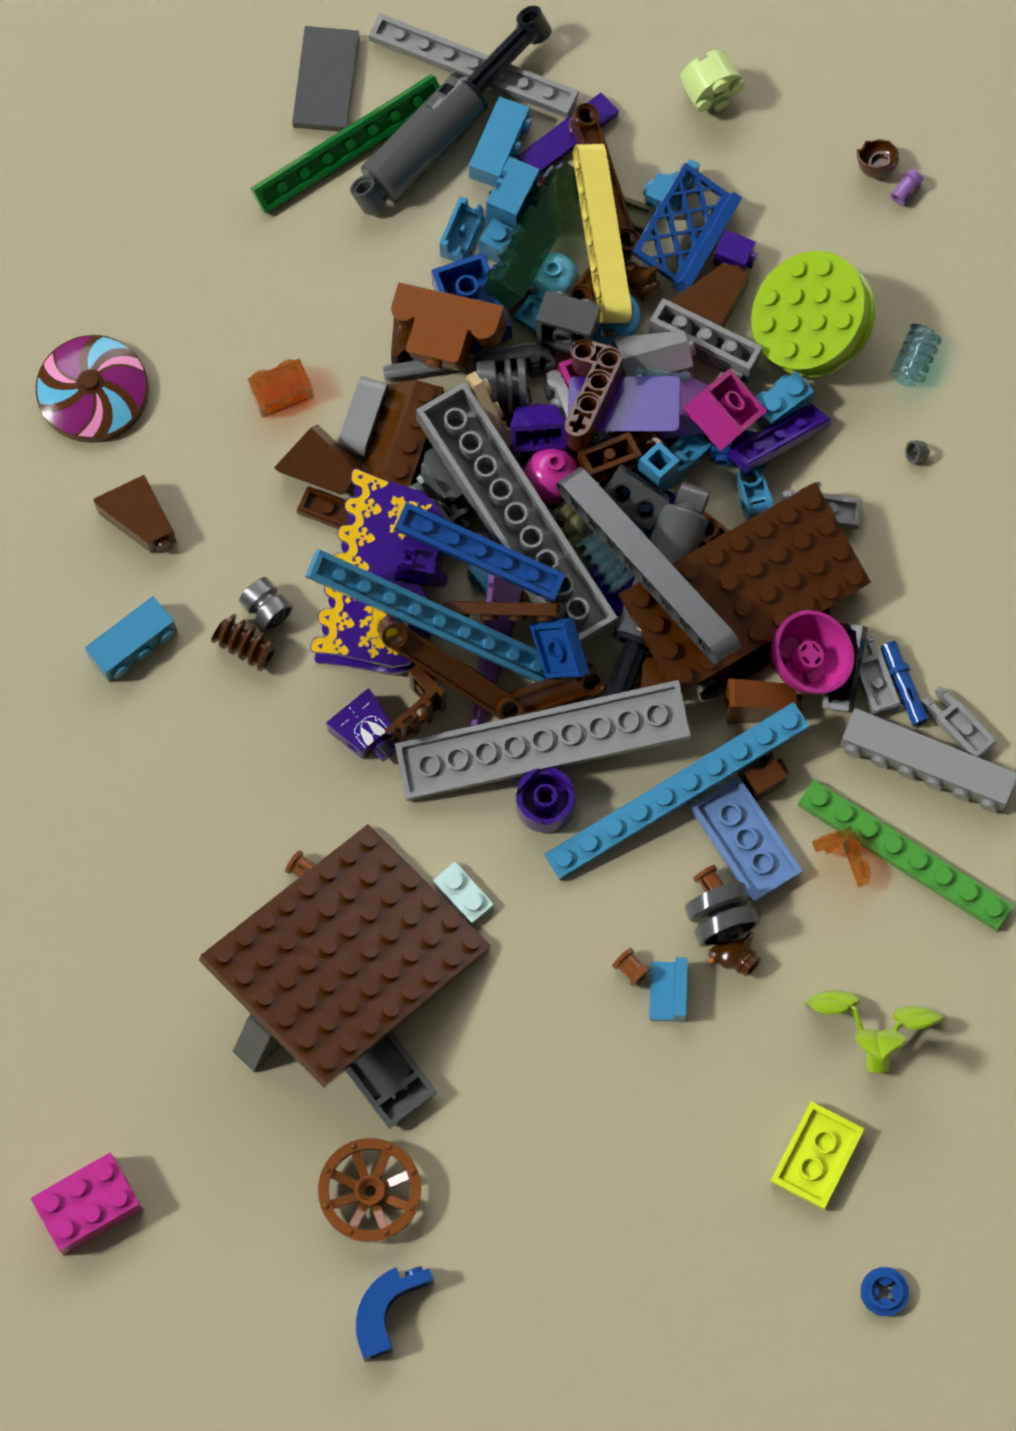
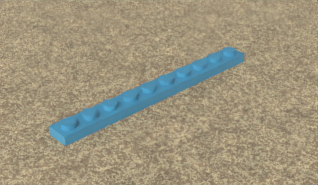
(425, 615)
(677, 791)

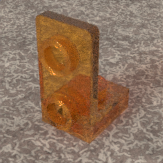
(851, 842)

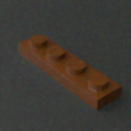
(515, 610)

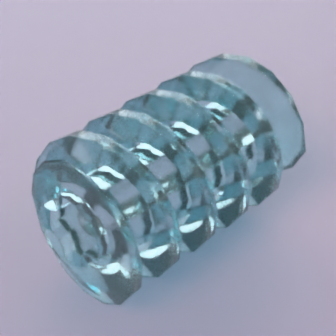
(915, 355)
(607, 563)

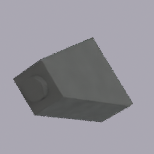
(255, 1044)

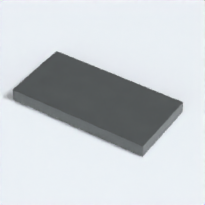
(325, 78)

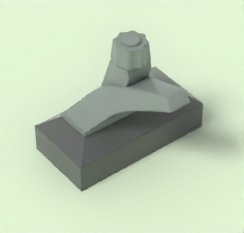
(437, 480)

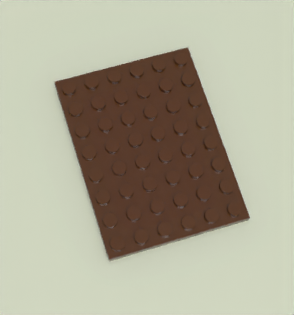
(344, 954)

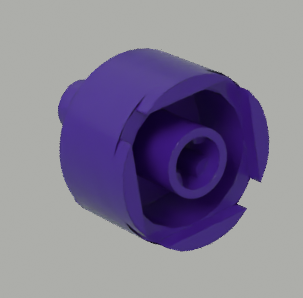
(545, 816)

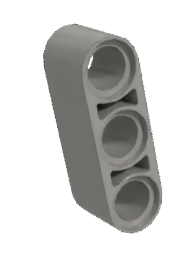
(363, 416)

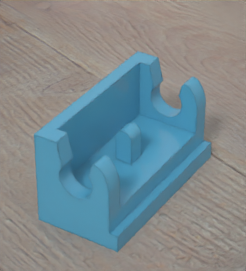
(461, 231)

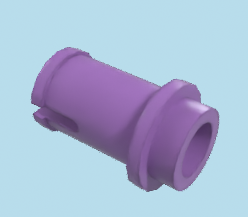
(907, 186)

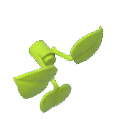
(876, 1043)

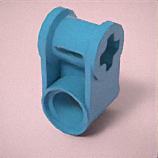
(753, 496)

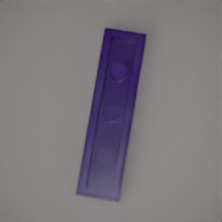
(560, 140)
(779, 438)

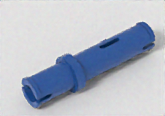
(900, 673)

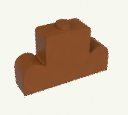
(446, 325)

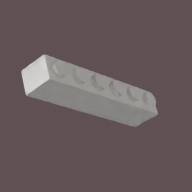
(928, 760)

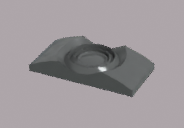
(391, 1081)

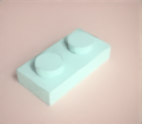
(463, 893)

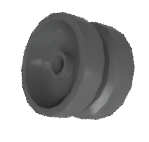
(722, 914)

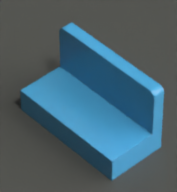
(668, 990)

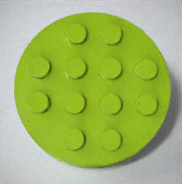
(813, 314)

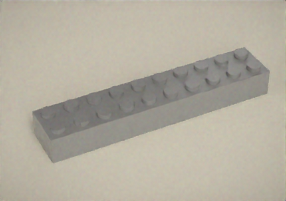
(510, 503)

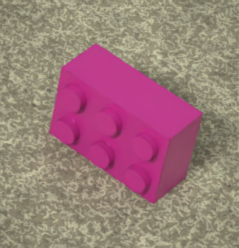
(86, 1203)

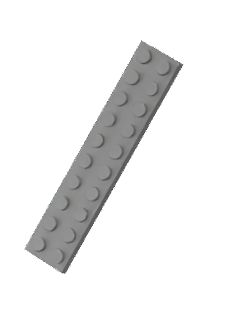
(543, 740)

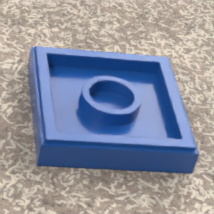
(559, 648)

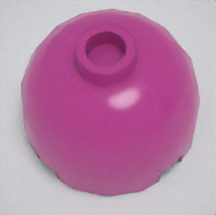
(548, 468)

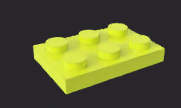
(817, 1155)

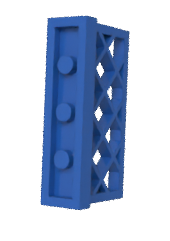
(705, 240)

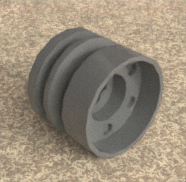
(507, 386)

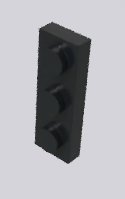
(844, 697)

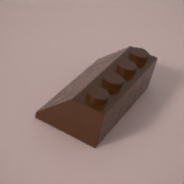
(398, 438)

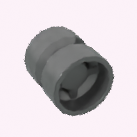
(262, 600)

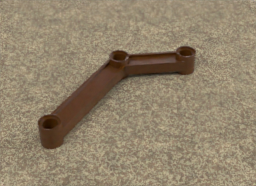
(592, 134)
(479, 688)

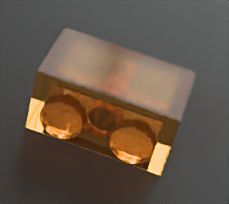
(280, 387)

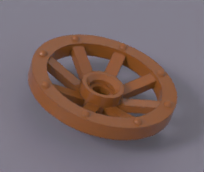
(366, 1181)

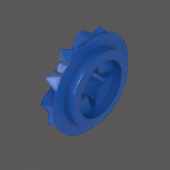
(899, 1293)

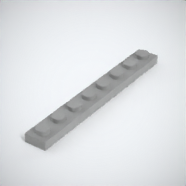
(463, 60)

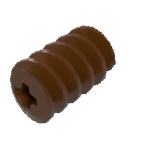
(244, 642)

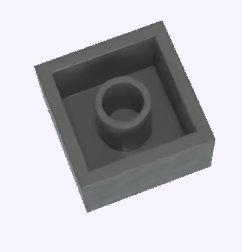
(566, 320)

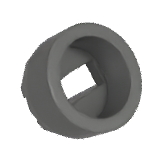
(916, 451)

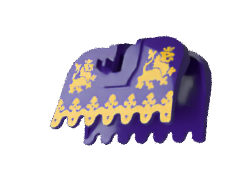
(374, 546)

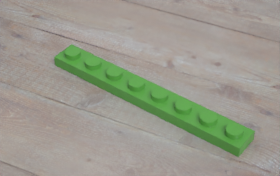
(906, 855)

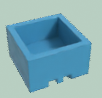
(512, 192)

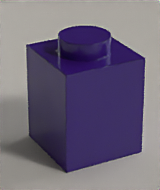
(735, 251)

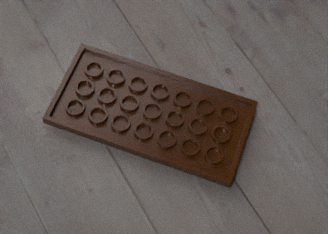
(754, 580)

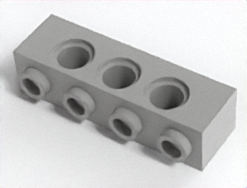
(711, 342)

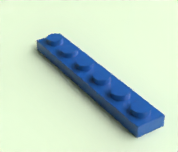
(479, 552)

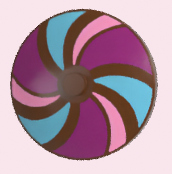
(92, 388)

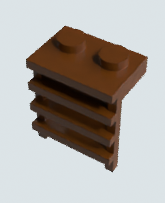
(431, 699)

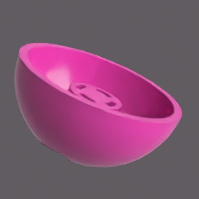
(812, 653)

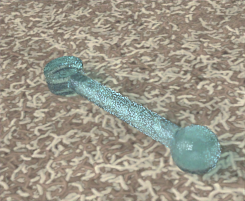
(684, 376)

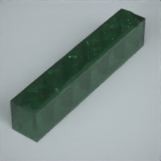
(533, 236)

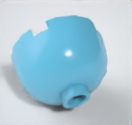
(555, 274)

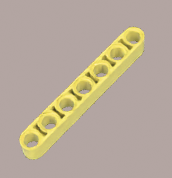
(602, 233)

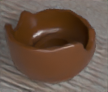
(877, 158)

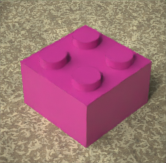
(725, 409)

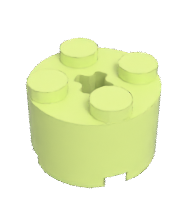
(711, 81)

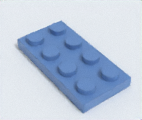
(745, 839)

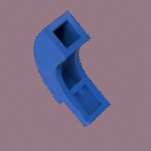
(375, 1304)

